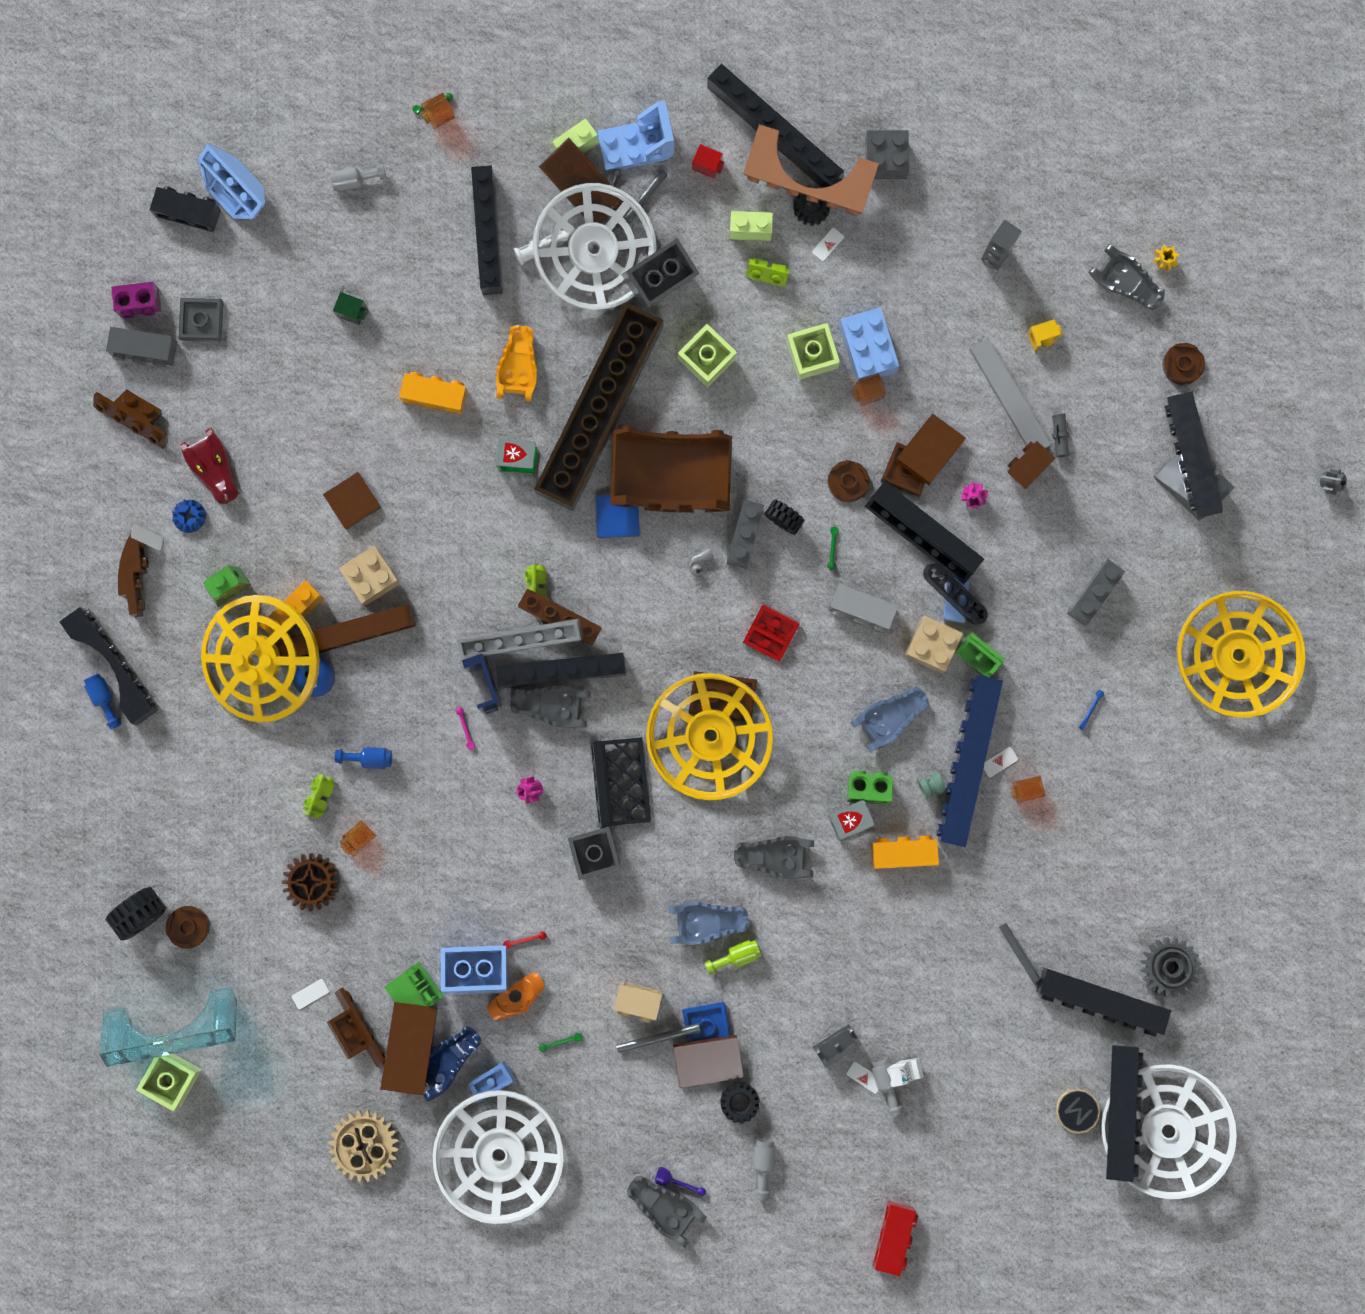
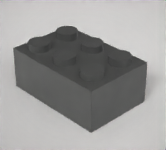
(660, 274)

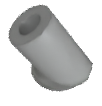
(698, 560)

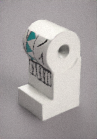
(905, 1072)

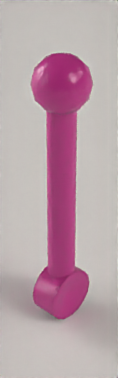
(470, 744)

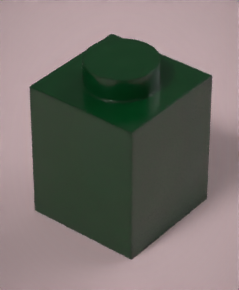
(350, 308)

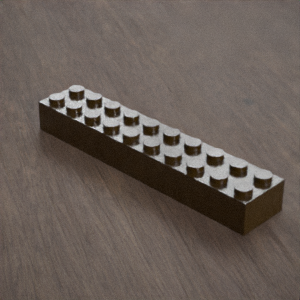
(599, 407)

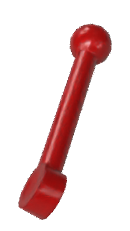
(542, 935)

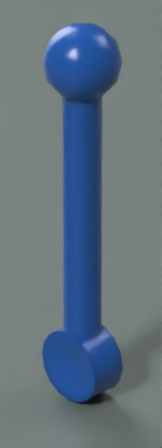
(1099, 694)

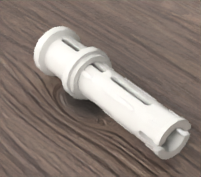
(526, 252)

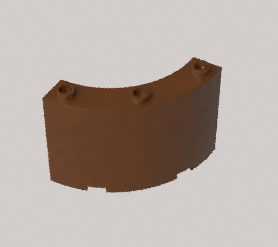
(671, 471)

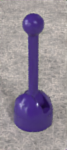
(664, 1177)

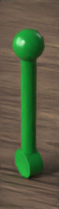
(417, 109)
(834, 531)
(577, 1037)

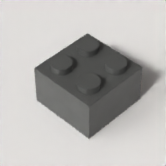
(890, 150)
(594, 853)

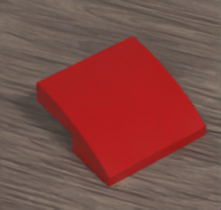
(771, 632)

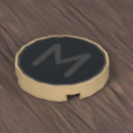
(1077, 1110)

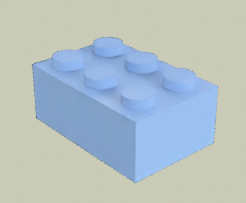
(868, 344)
(474, 970)

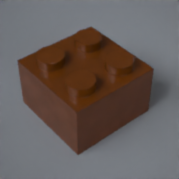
(1030, 464)

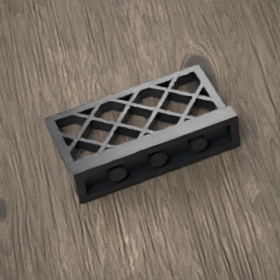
(601, 782)

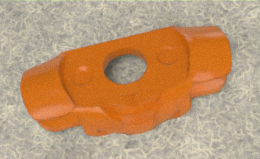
(503, 1007)

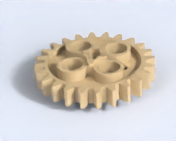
(382, 1137)

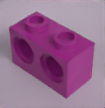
(136, 294)

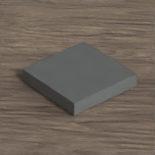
(200, 319)

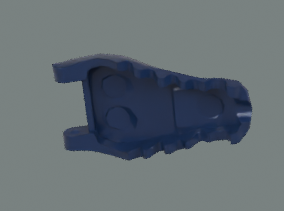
(448, 1059)

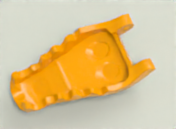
(517, 367)

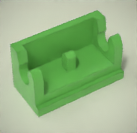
(979, 655)

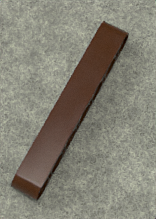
(353, 631)

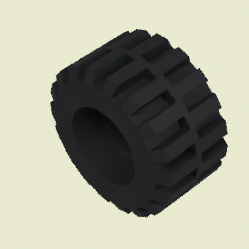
(135, 913)

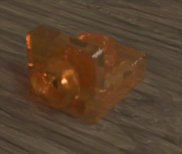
(357, 838)

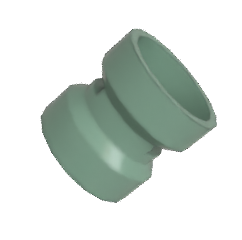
(932, 785)

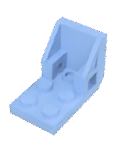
(640, 142)

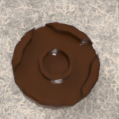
(1183, 363)
(848, 481)
(187, 927)

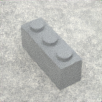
(862, 608)

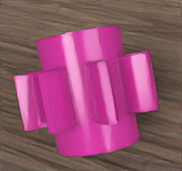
(974, 495)
(529, 790)

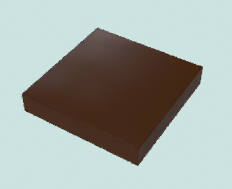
(899, 476)
(352, 500)

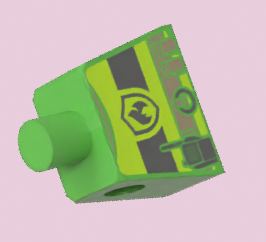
(226, 584)

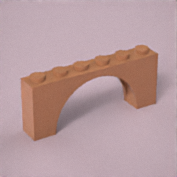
(765, 166)

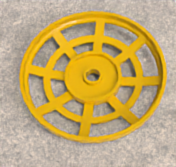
(1252, 652)
(268, 657)
(702, 747)

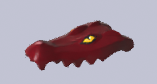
(211, 464)

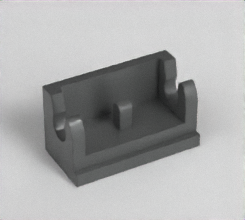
(837, 1045)

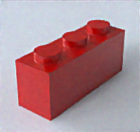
(895, 1238)

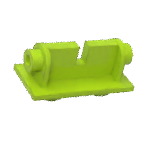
(776, 275)
(536, 576)
(314, 802)

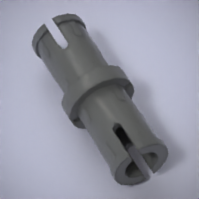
(1060, 435)

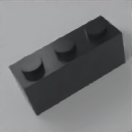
(185, 208)

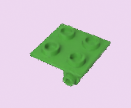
(414, 987)

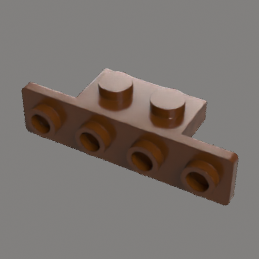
(133, 413)
(551, 612)
(352, 1032)

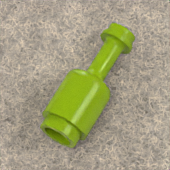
(738, 956)

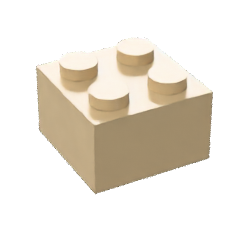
(369, 576)
(933, 644)
(637, 1001)

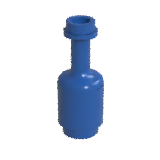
(101, 696)
(369, 757)

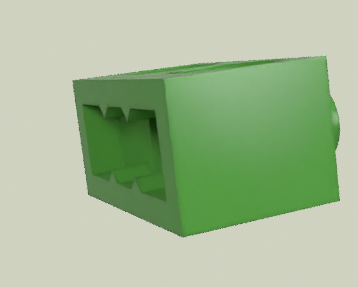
(870, 794)

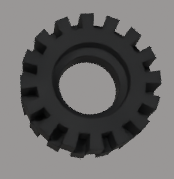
(806, 216)
(784, 517)
(753, 1102)

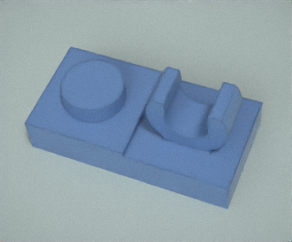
(493, 1079)

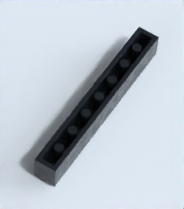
(790, 142)

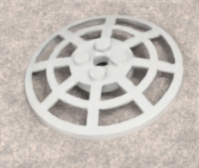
(589, 233)
(1184, 1133)
(494, 1169)

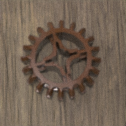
(311, 871)

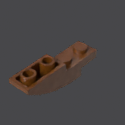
(131, 565)

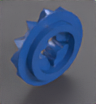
(192, 524)

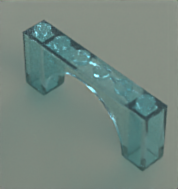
(212, 1027)

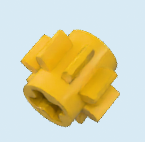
(1163, 264)

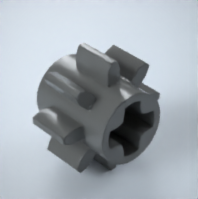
(1333, 481)

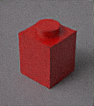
(708, 161)

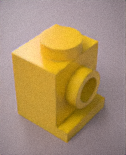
(1044, 334)

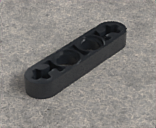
(957, 590)

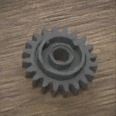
(1157, 967)

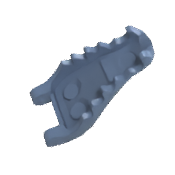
(889, 717)
(704, 922)

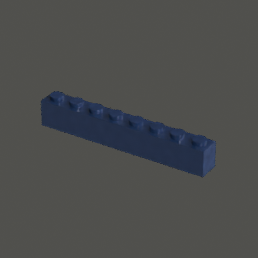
(970, 760)

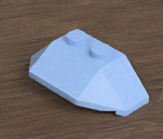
(231, 183)

